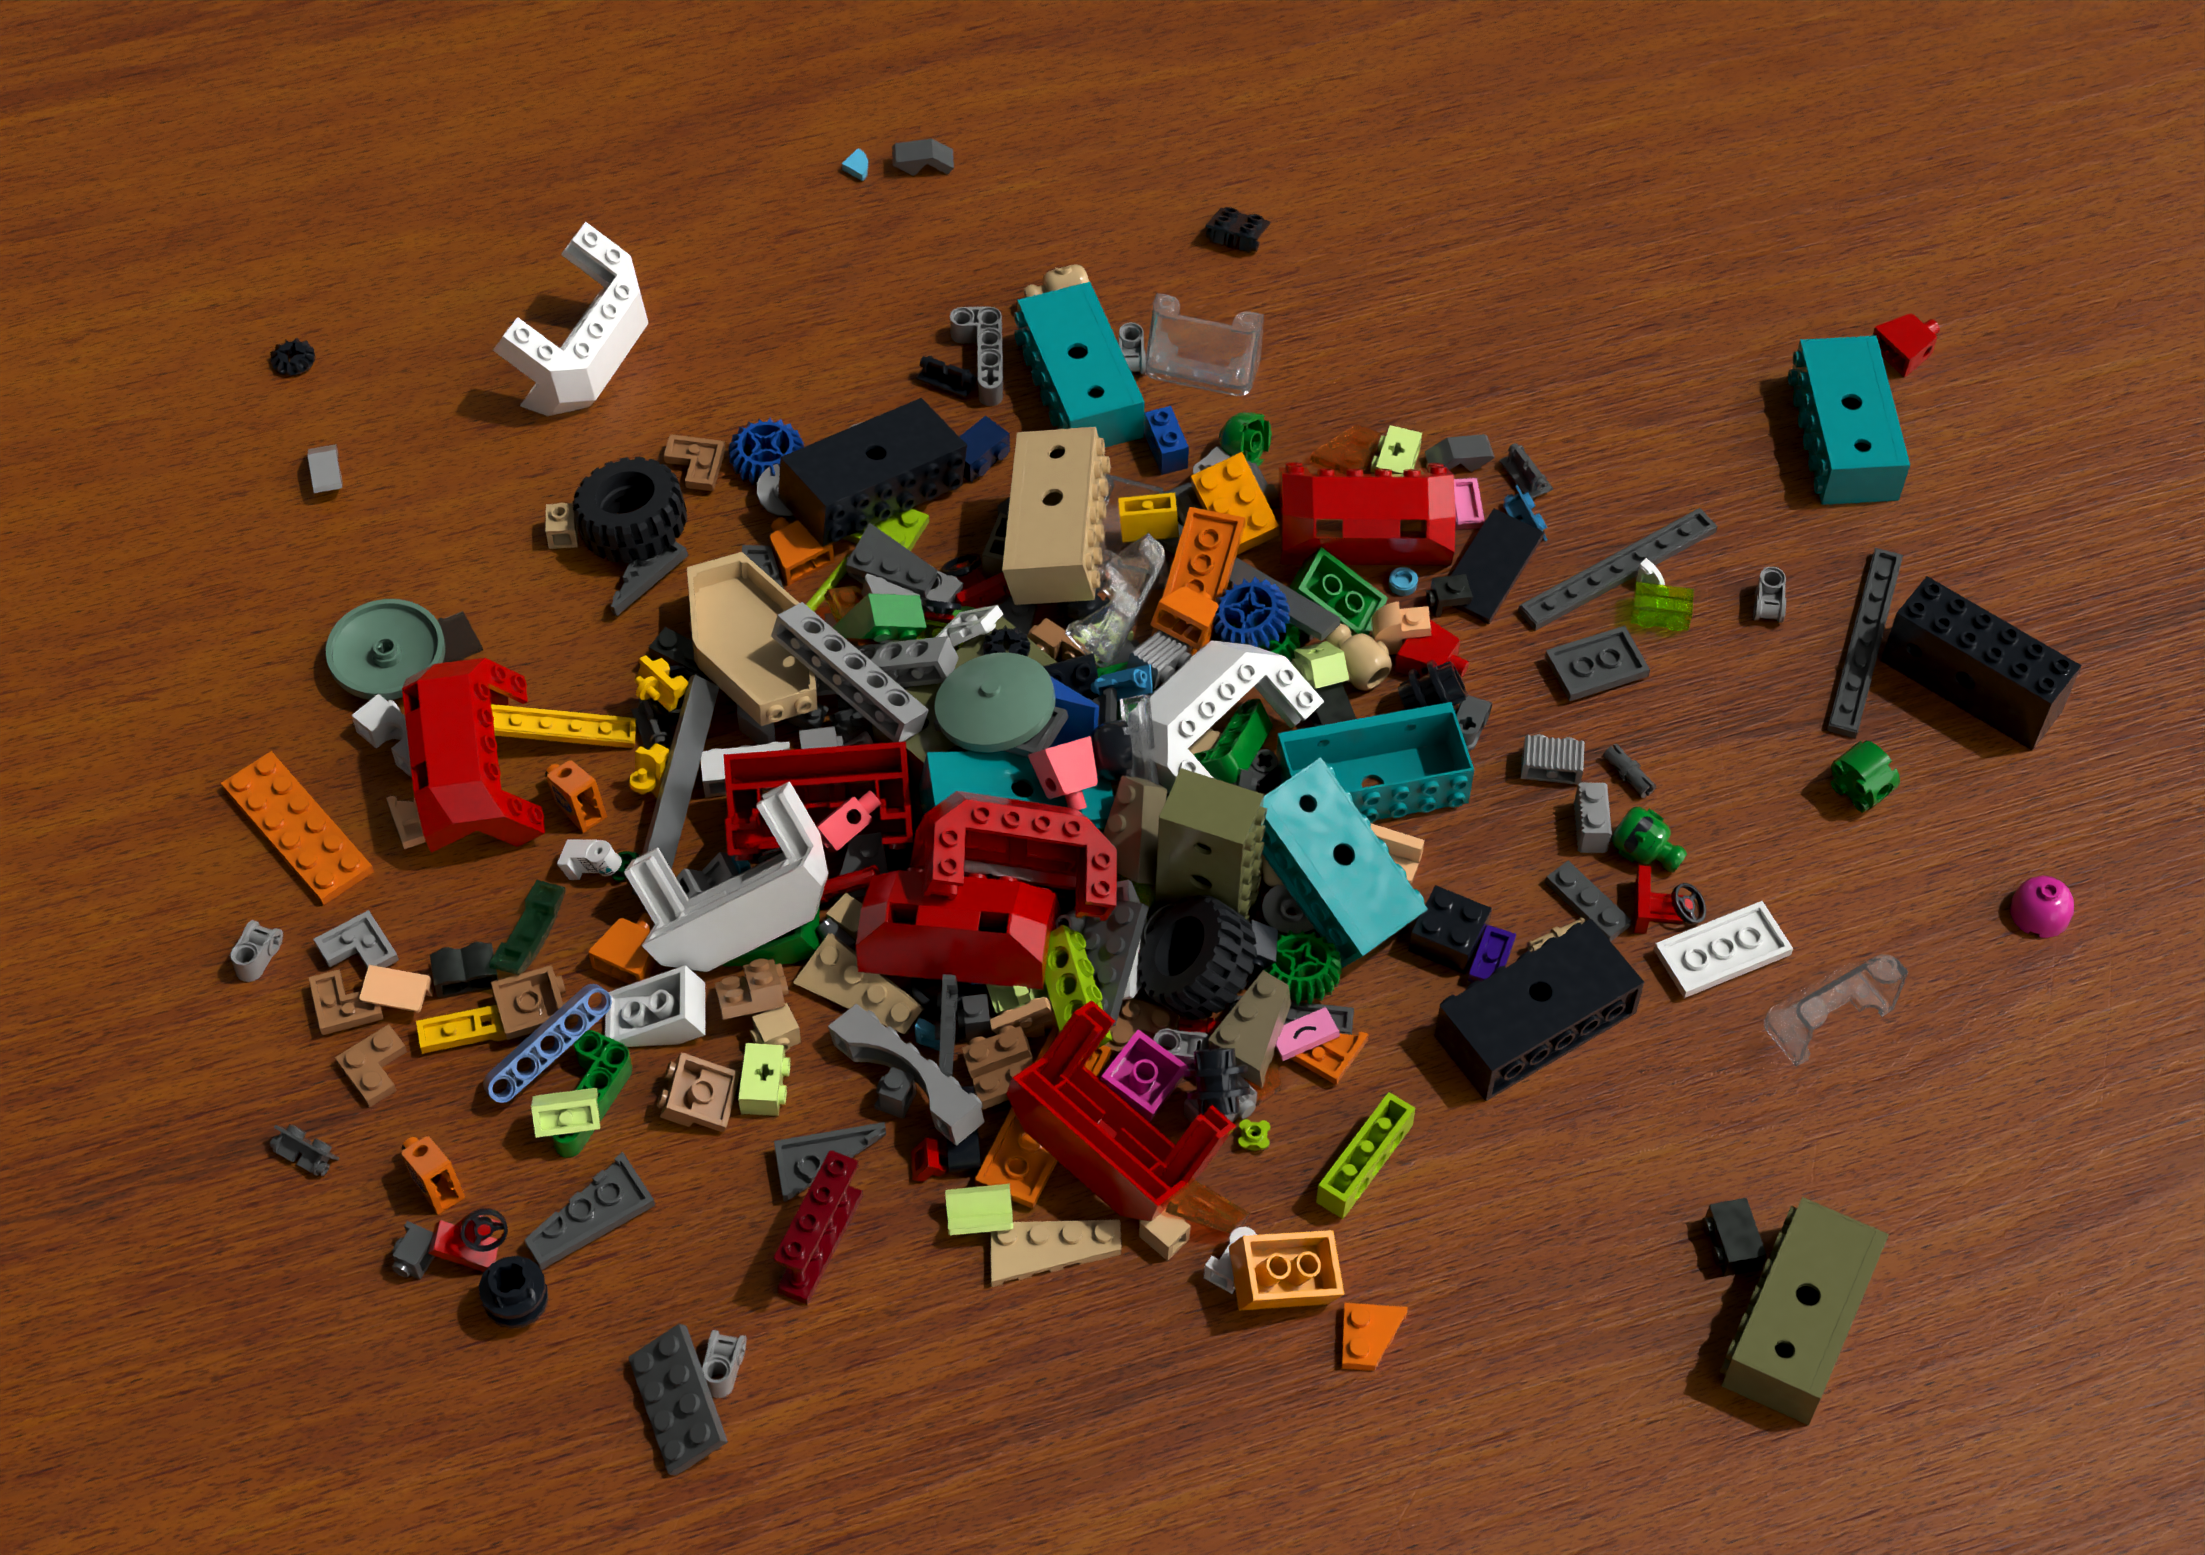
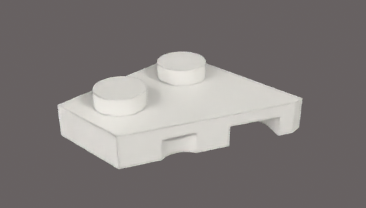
(971, 624)

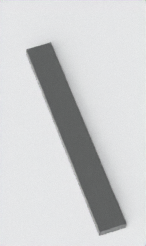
(1616, 569)
(1303, 612)
(1865, 643)
(681, 768)

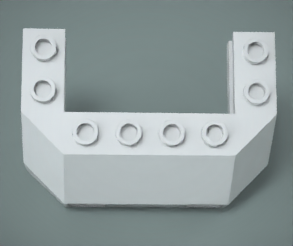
(589, 357)
(1209, 687)
(742, 909)

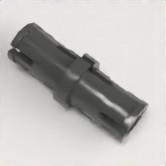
(1629, 770)

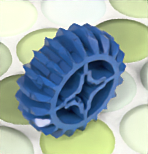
(765, 443)
(1258, 622)

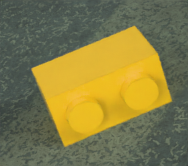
(1148, 514)

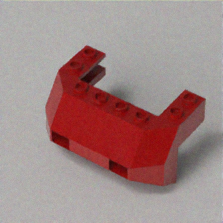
(1370, 514)
(457, 753)
(822, 784)
(1016, 840)
(948, 933)
(1100, 1133)

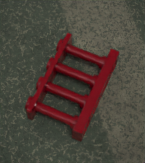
(818, 1227)

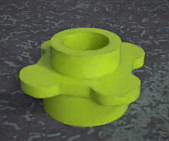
(1251, 1142)

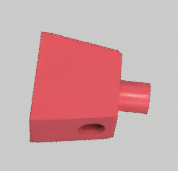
(1066, 771)
(836, 829)

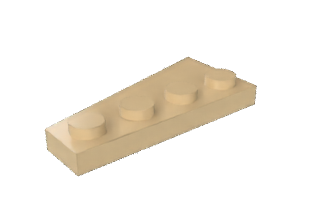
(835, 976)
(1050, 1246)

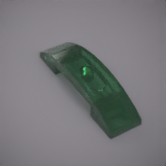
(531, 930)

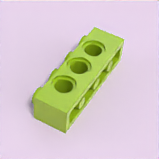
(1070, 976)
(1365, 1155)

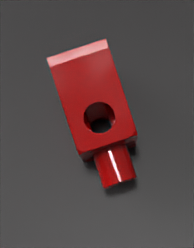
(1906, 342)
(1440, 647)

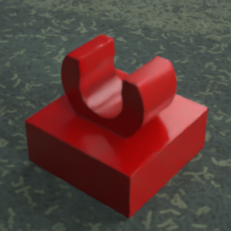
(926, 1159)

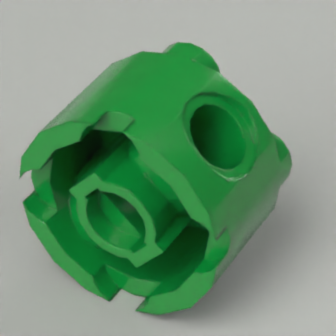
(1864, 775)

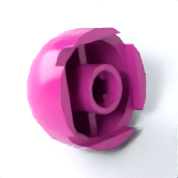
(2042, 906)

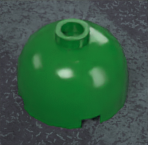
(1247, 434)

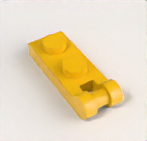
(460, 1029)

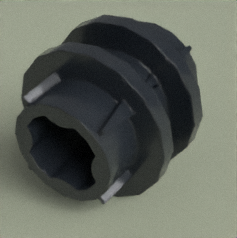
(1438, 686)
(1217, 1080)
(513, 1292)

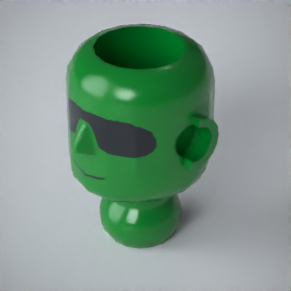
(1645, 837)

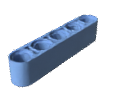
(543, 1058)

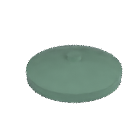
(382, 646)
(995, 702)

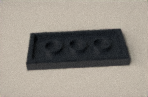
(1496, 562)

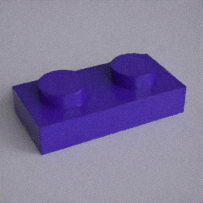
(1492, 953)

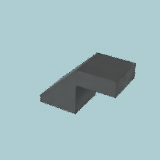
(914, 155)
(1469, 451)

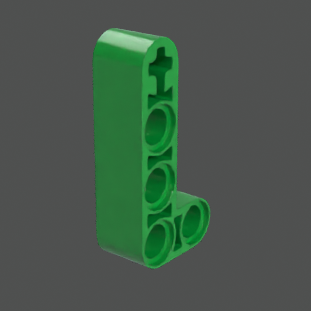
(1238, 742)
(599, 1073)

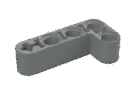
(982, 327)

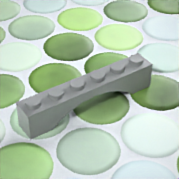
(867, 1040)

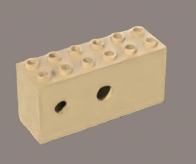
(1056, 516)

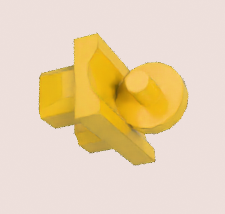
(655, 682)
(649, 769)

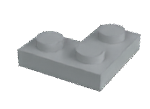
(358, 936)

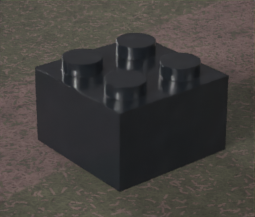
(1450, 929)

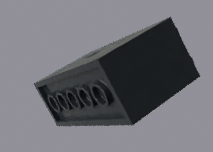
(871, 471)
(1980, 663)
(1538, 1008)

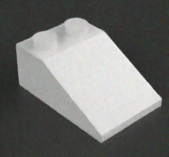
(658, 1010)

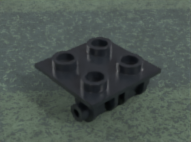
(1243, 227)
(1076, 674)

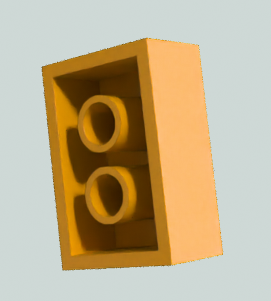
(1233, 490)
(1286, 1270)

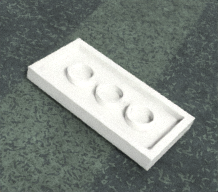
(1723, 949)

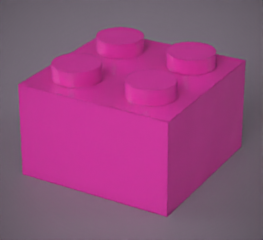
(1144, 1075)

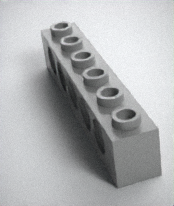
(908, 661)
(849, 673)

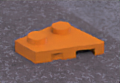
(1333, 1057)
(1368, 1333)

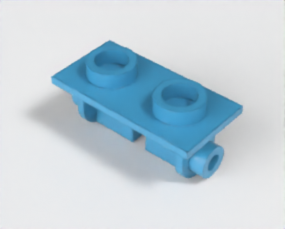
(1520, 506)
(1127, 682)

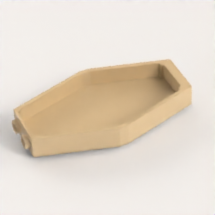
(732, 640)

